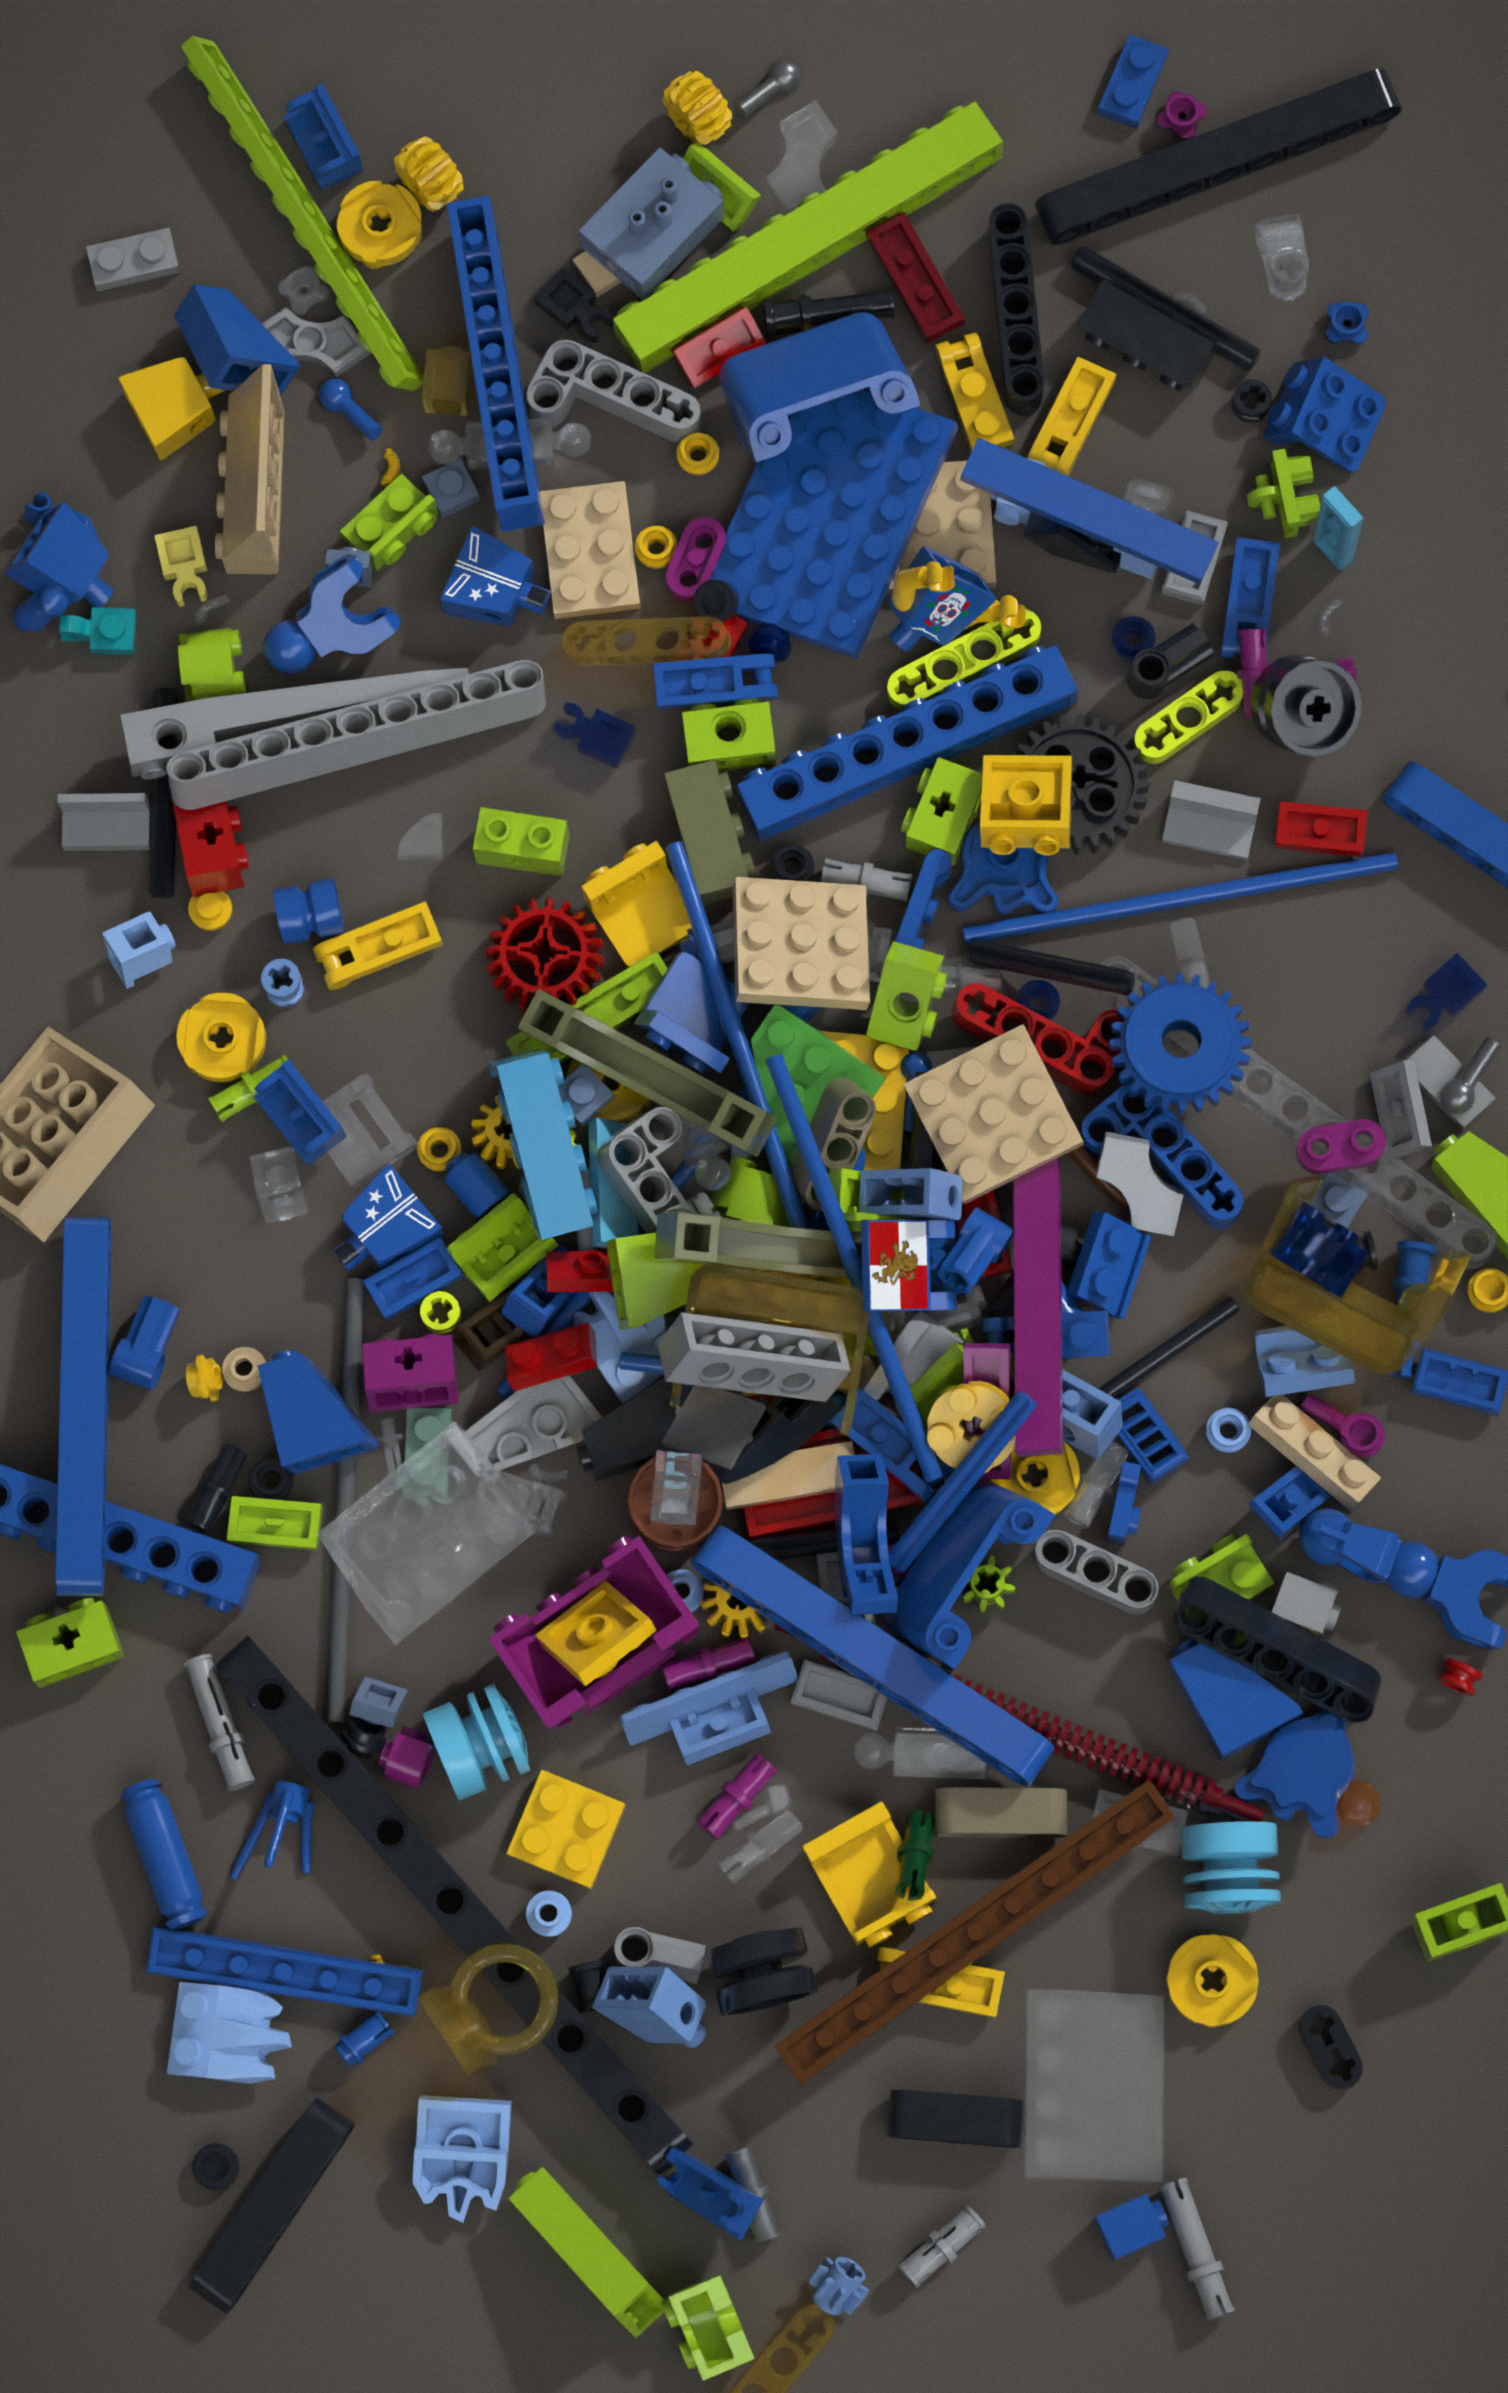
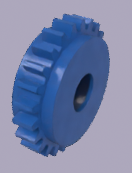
(1173, 1078)

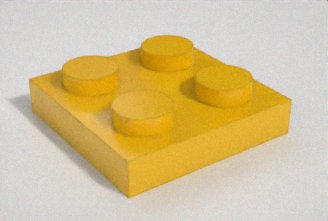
(595, 1633)
(566, 1829)

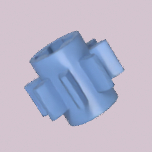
(838, 2286)

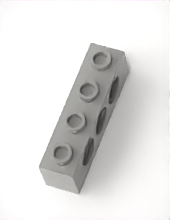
(753, 1357)

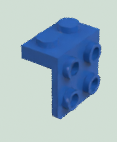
(1326, 412)
(686, 1016)

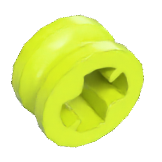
(454, 1315)

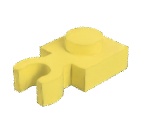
(182, 559)

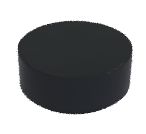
(716, 600)
(216, 2167)

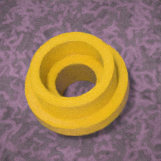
(694, 442)
(653, 535)
(435, 1136)

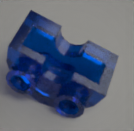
(1319, 1252)

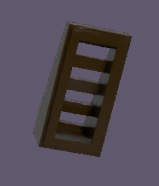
(471, 1345)

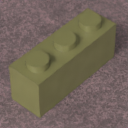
(708, 829)

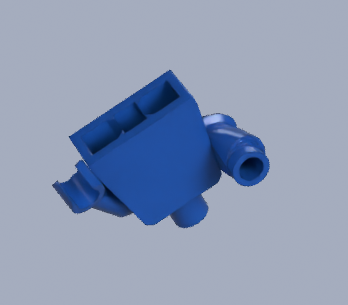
(57, 563)

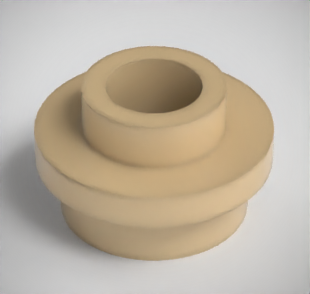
(236, 1381)

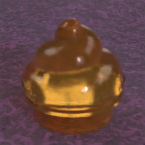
(1359, 1804)

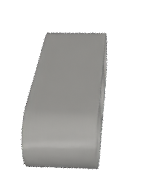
(1082, 1553)

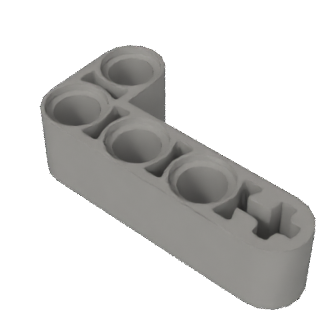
(617, 399)
(644, 1166)

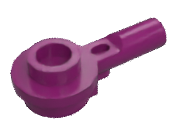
(1360, 1432)

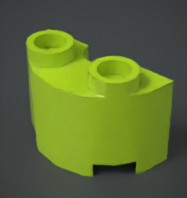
(208, 663)
(749, 1194)
(710, 2327)

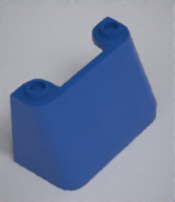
(808, 371)
(950, 1561)

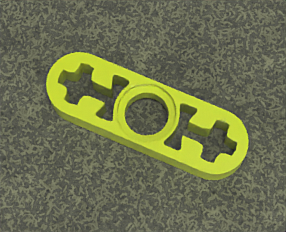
(1221, 709)

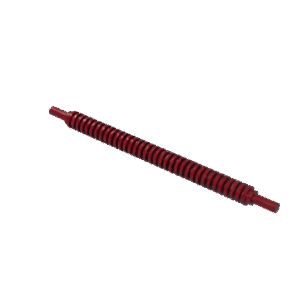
(1210, 1797)

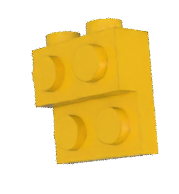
(1026, 803)

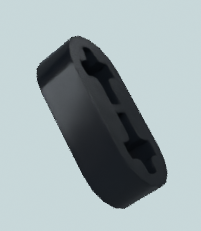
(1341, 2042)

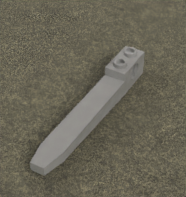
(232, 716)

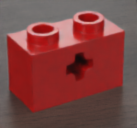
(217, 865)

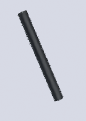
(1170, 1348)

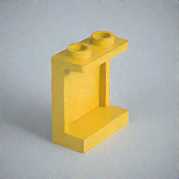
(861, 1873)

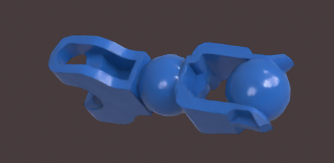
(1411, 1572)

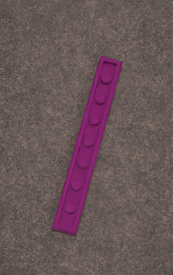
(1039, 1308)

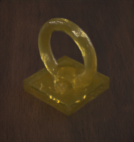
(464, 2025)

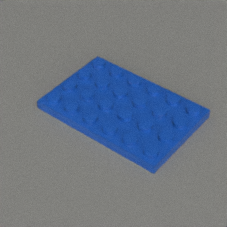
(832, 519)

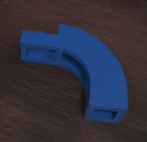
(862, 1534)

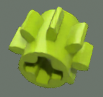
(985, 1597)

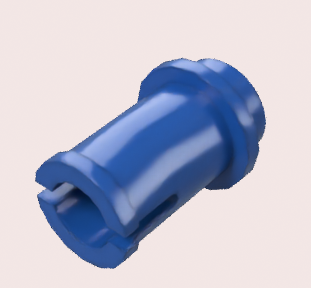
(363, 2039)

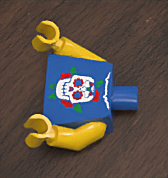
(943, 599)

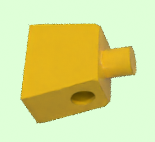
(169, 403)

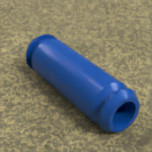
(163, 1854)

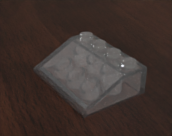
(427, 1532)
(1093, 2086)

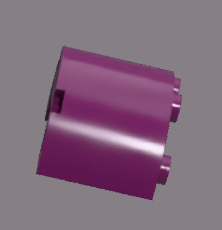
(552, 1687)

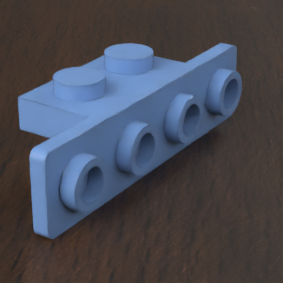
(713, 1713)

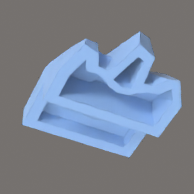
(613, 1341)
(224, 2034)
(461, 2151)

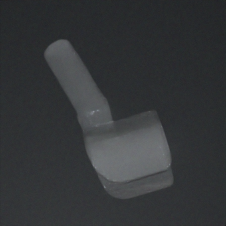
(777, 1801)

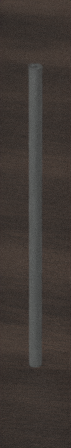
(345, 1499)

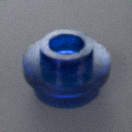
(1128, 626)
(770, 640)
(1042, 989)

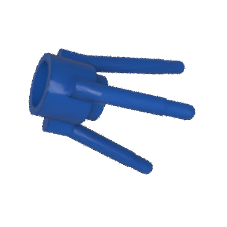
(287, 1805)

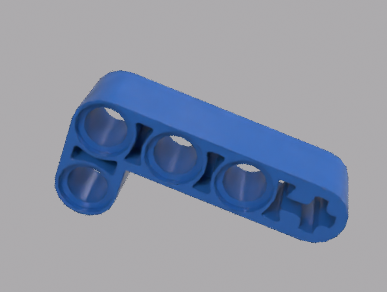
(1169, 1159)

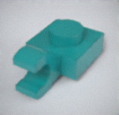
(108, 631)

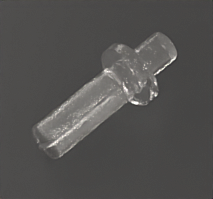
(390, 1444)

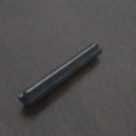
(1099, 268)
(163, 816)

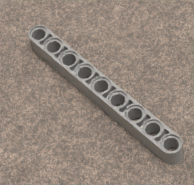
(356, 734)

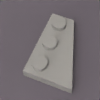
(534, 1423)

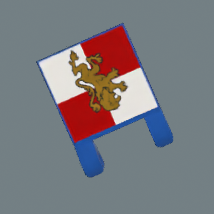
(899, 1265)

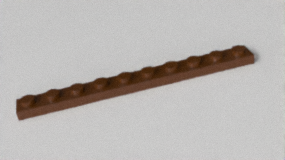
(974, 1932)

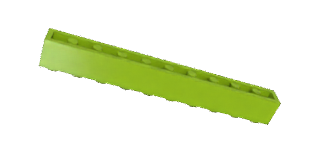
(810, 235)

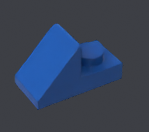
(1288, 1502)

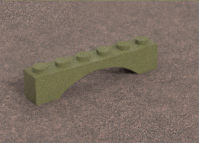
(648, 1073)
(749, 1245)

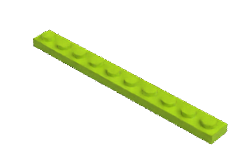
(296, 203)

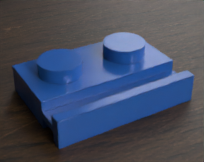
(1108, 1265)

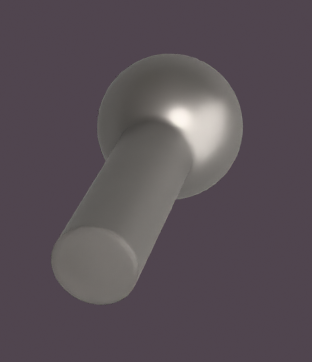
(782, 78)
(1458, 1094)

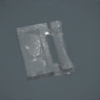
(358, 1154)

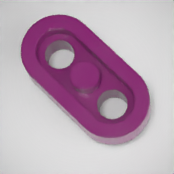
(693, 560)
(1342, 1148)

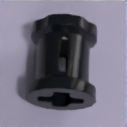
(588, 1981)

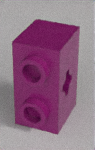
(410, 1373)

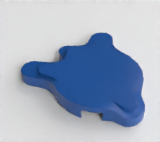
(1008, 879)
(1304, 1769)

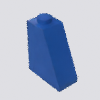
(230, 339)
(309, 1415)
(1228, 1698)

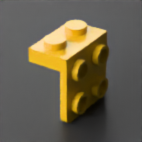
(638, 904)

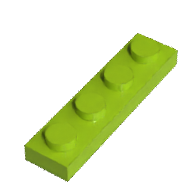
(611, 1003)

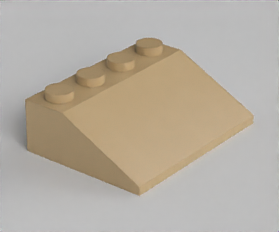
(252, 476)
(60, 1129)

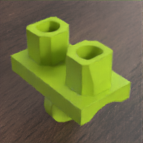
(1285, 474)

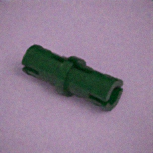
(915, 1854)

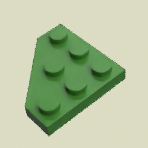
(812, 1064)

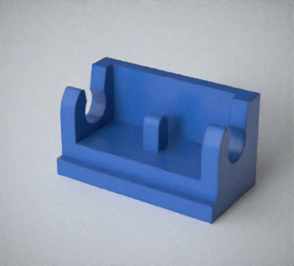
(322, 138)
(298, 1113)
(710, 2193)

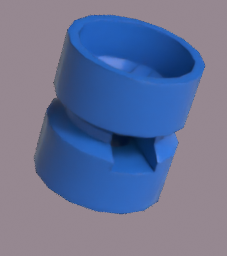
(308, 911)

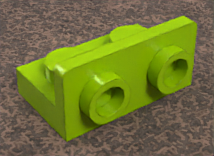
(391, 522)
(1231, 1565)

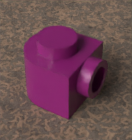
(407, 1758)

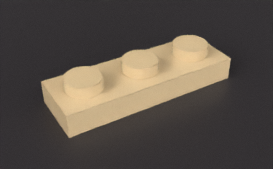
(1314, 1451)

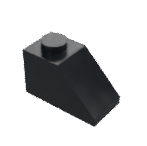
(1070, 544)

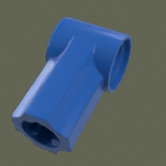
(977, 1246)
(141, 1355)

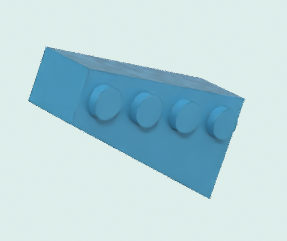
(544, 1143)

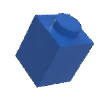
(1132, 2226)

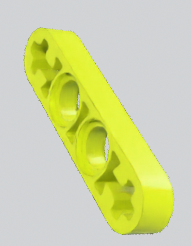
(960, 654)

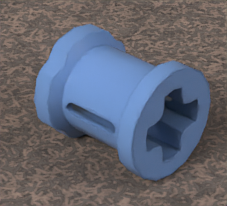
(280, 970)

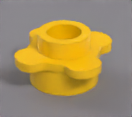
(204, 1378)

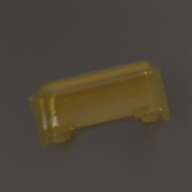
(787, 1302)
(1360, 1322)

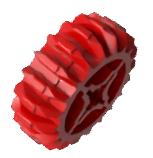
(526, 952)

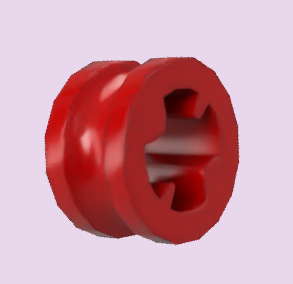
(1459, 1677)

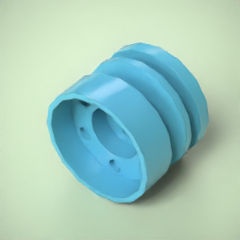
(477, 1741)
(1230, 1866)

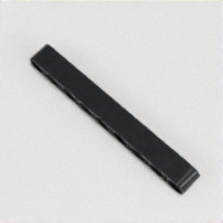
(1218, 156)

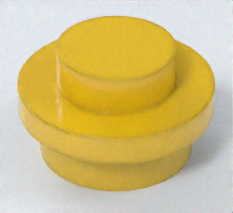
(210, 910)
(1488, 1290)

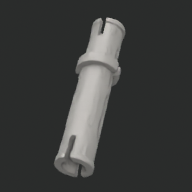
(219, 1722)
(1196, 2249)

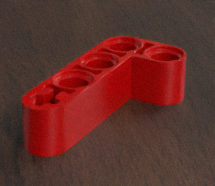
(1040, 1029)

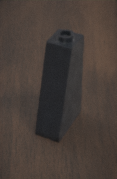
(631, 1432)

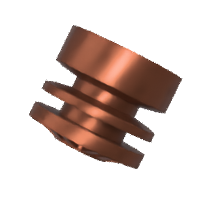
(667, 1536)

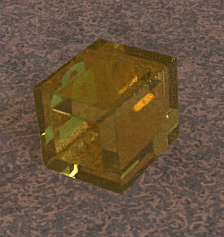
(447, 381)

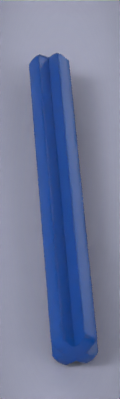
(961, 1481)

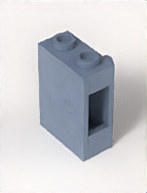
(652, 222)

